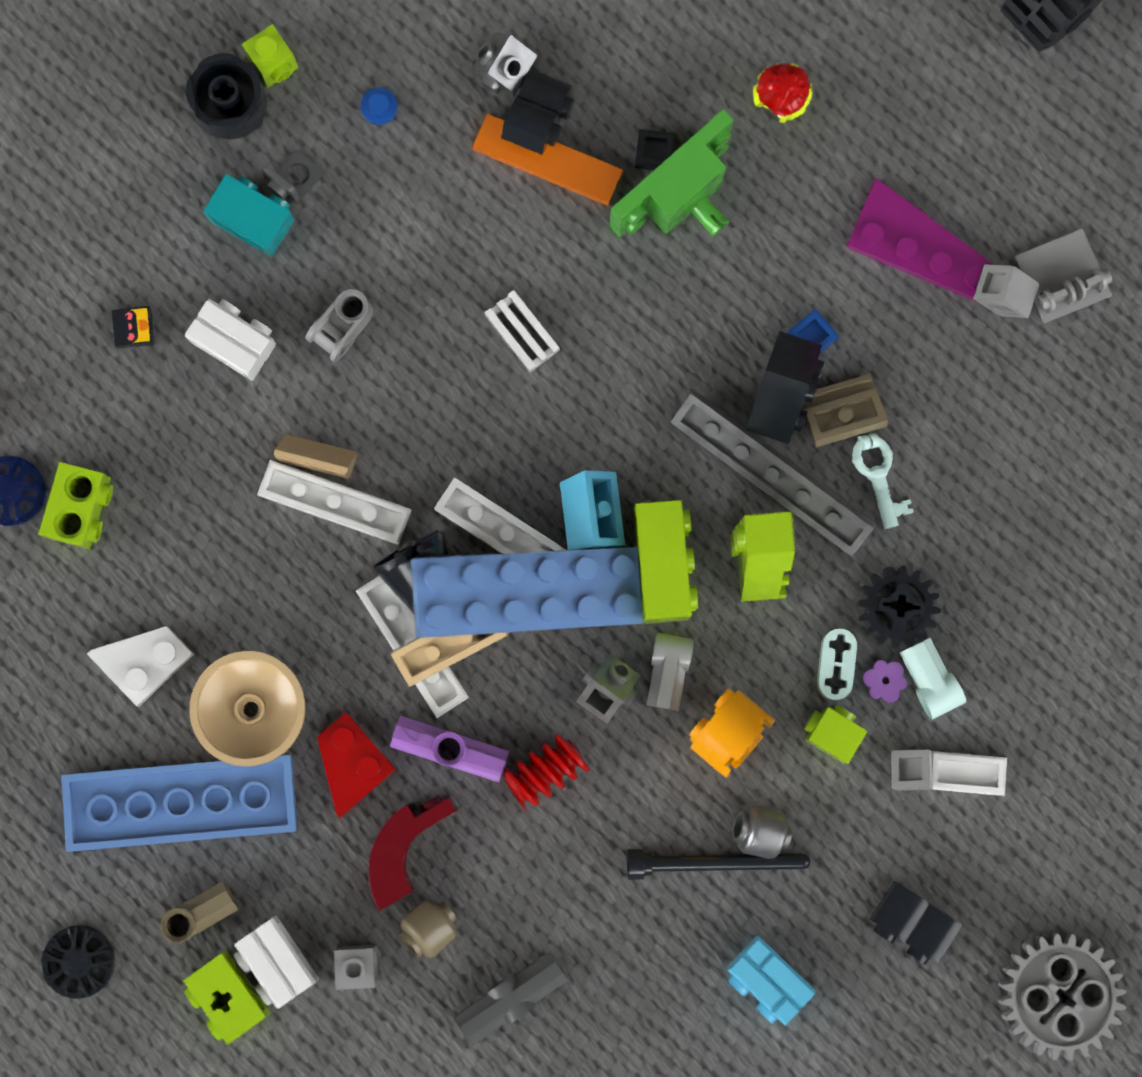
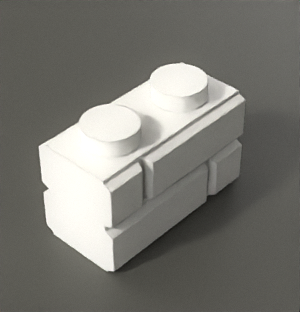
(230, 338)
(275, 963)

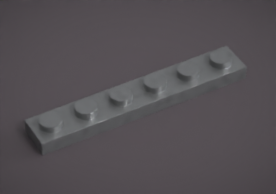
(773, 473)

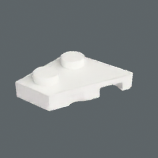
(142, 662)

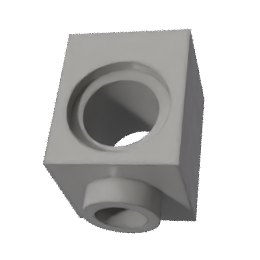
(1006, 291)
(356, 967)

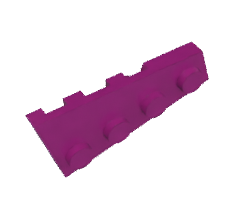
(914, 243)

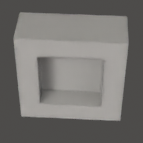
(911, 770)

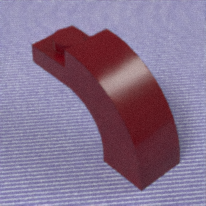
(388, 856)

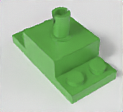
(680, 185)

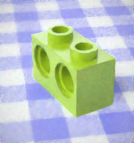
(64, 504)

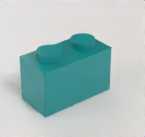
(249, 214)

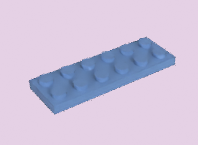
(526, 592)
(177, 804)

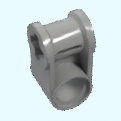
(339, 326)

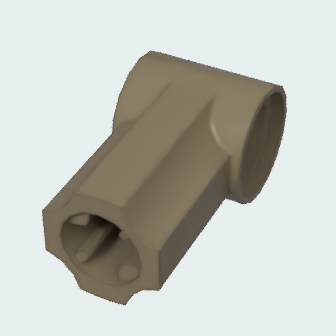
(201, 911)

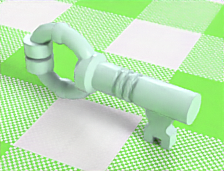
(877, 474)

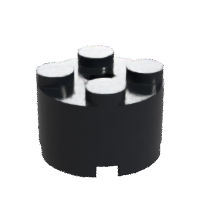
(207, 91)

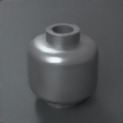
(761, 831)

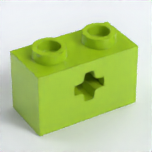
(225, 976)

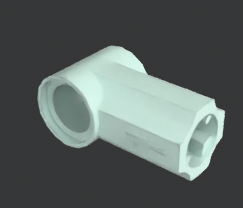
(936, 687)

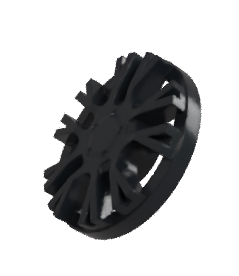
(78, 962)

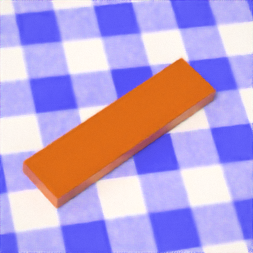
(556, 165)

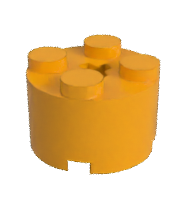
(730, 732)

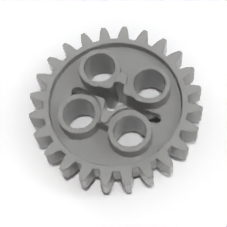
(1089, 1019)

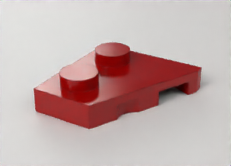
(351, 763)

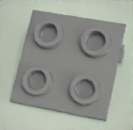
(1066, 275)

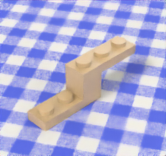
(430, 655)

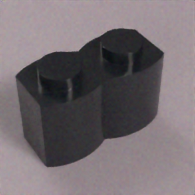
(537, 111)
(916, 923)

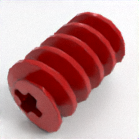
(545, 771)

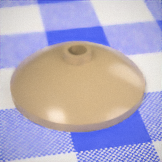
(220, 705)

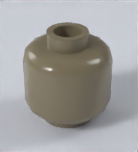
(428, 929)

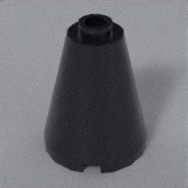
(396, 567)

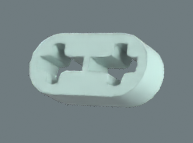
(846, 664)

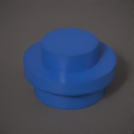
(379, 106)

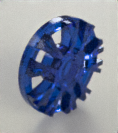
(14, 491)

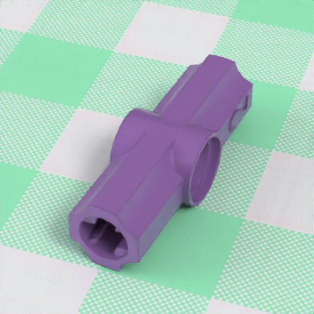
(425, 740)

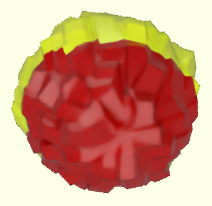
(783, 90)

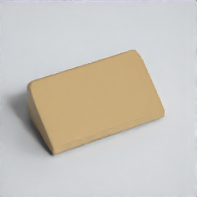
(316, 456)

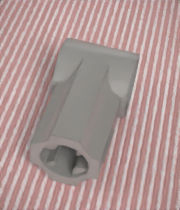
(670, 661)

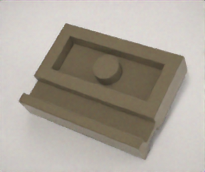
(844, 411)

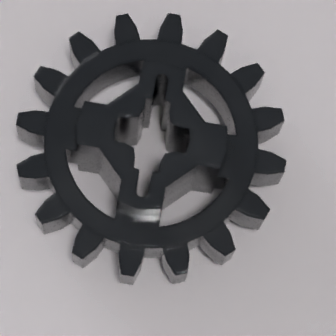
(896, 624)

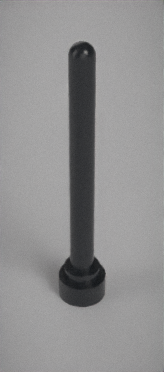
(643, 864)

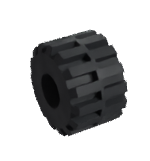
(1047, 21)

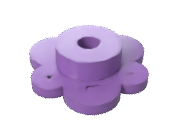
(893, 672)

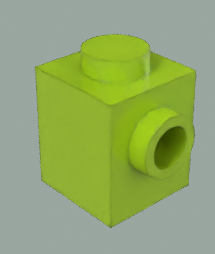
(270, 56)
(835, 733)

